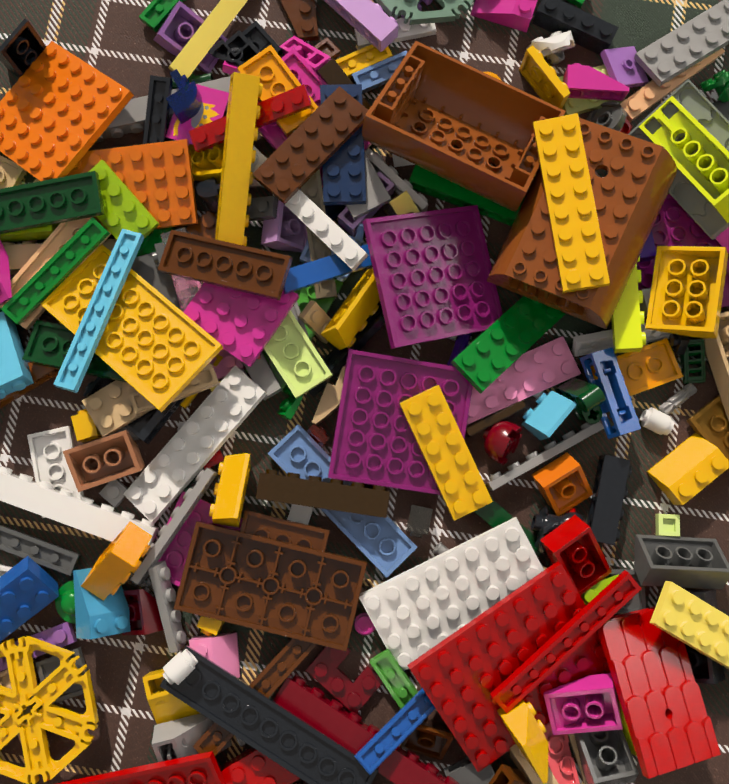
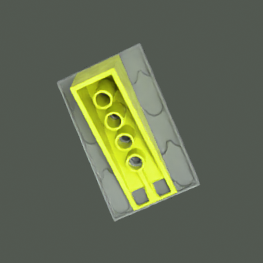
(699, 144)

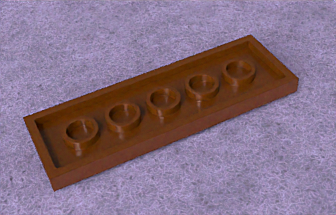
(311, 145)
(225, 264)

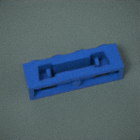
(614, 388)

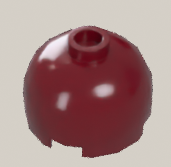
(502, 440)

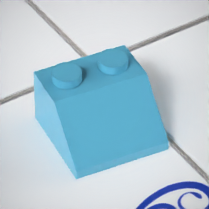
(547, 415)

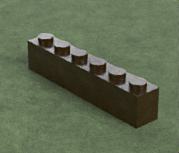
(323, 495)

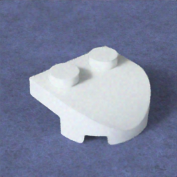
(555, 43)

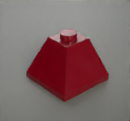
(143, 613)

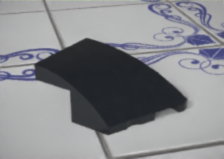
(244, 45)

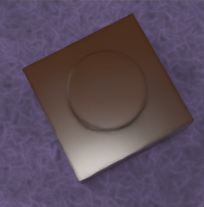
(328, 48)

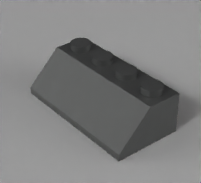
(681, 560)

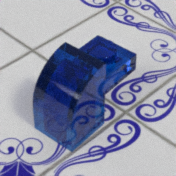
(186, 100)

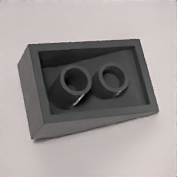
(606, 757)

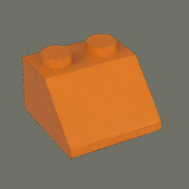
(562, 484)

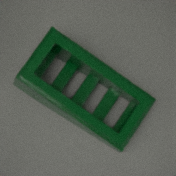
(700, 361)

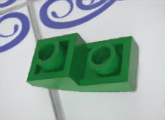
(289, 405)

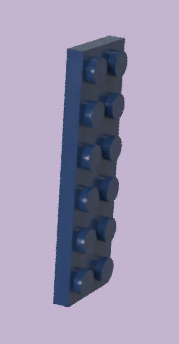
(346, 168)

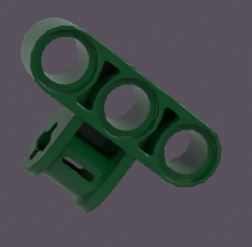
(586, 396)

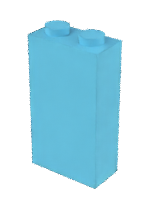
(13, 369)

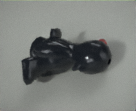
(545, 523)

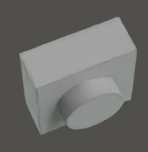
(114, 492)

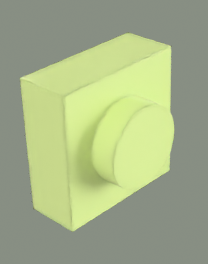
(667, 525)

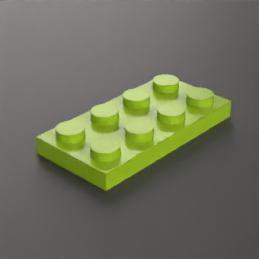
(121, 206)

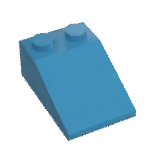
(99, 617)

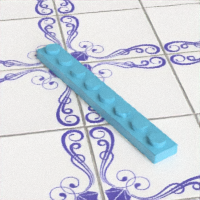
(98, 311)

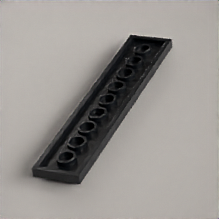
(267, 725)

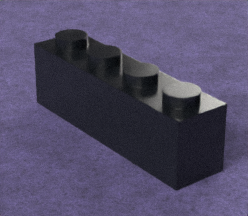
(585, 28)
(608, 498)

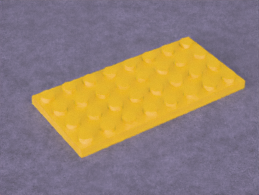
(145, 336)

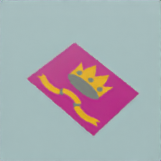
(211, 109)

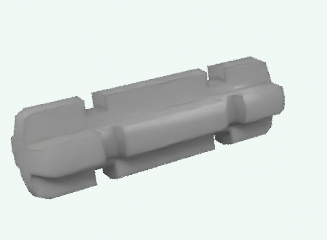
(678, 399)

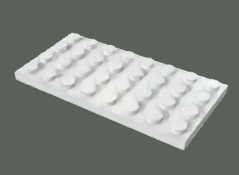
(449, 590)

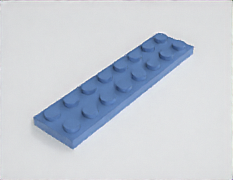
(375, 536)

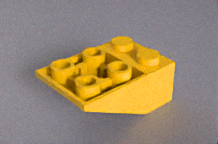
(162, 703)

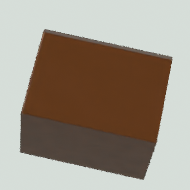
(429, 739)

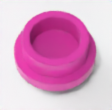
(363, 624)

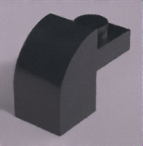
(209, 194)

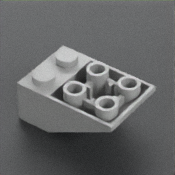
(177, 737)

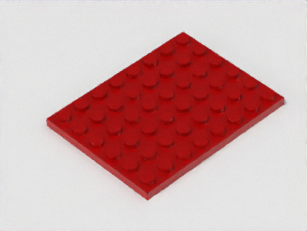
(488, 649)

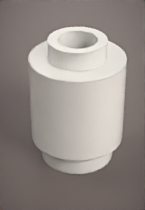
(657, 421)
(179, 667)

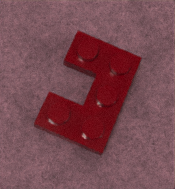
(350, 693)

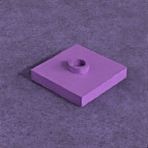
(623, 67)

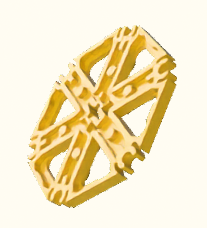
(49, 717)

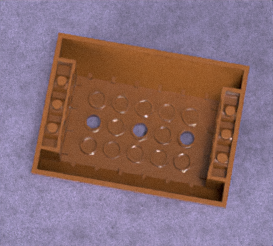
(463, 110)
(626, 211)

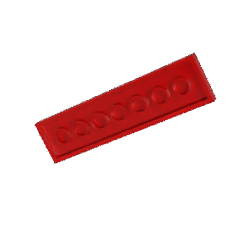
(191, 769)

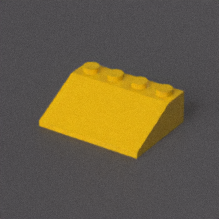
(687, 290)

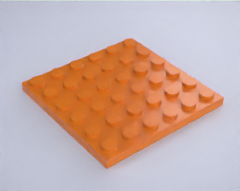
(57, 113)

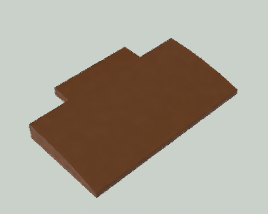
(272, 579)

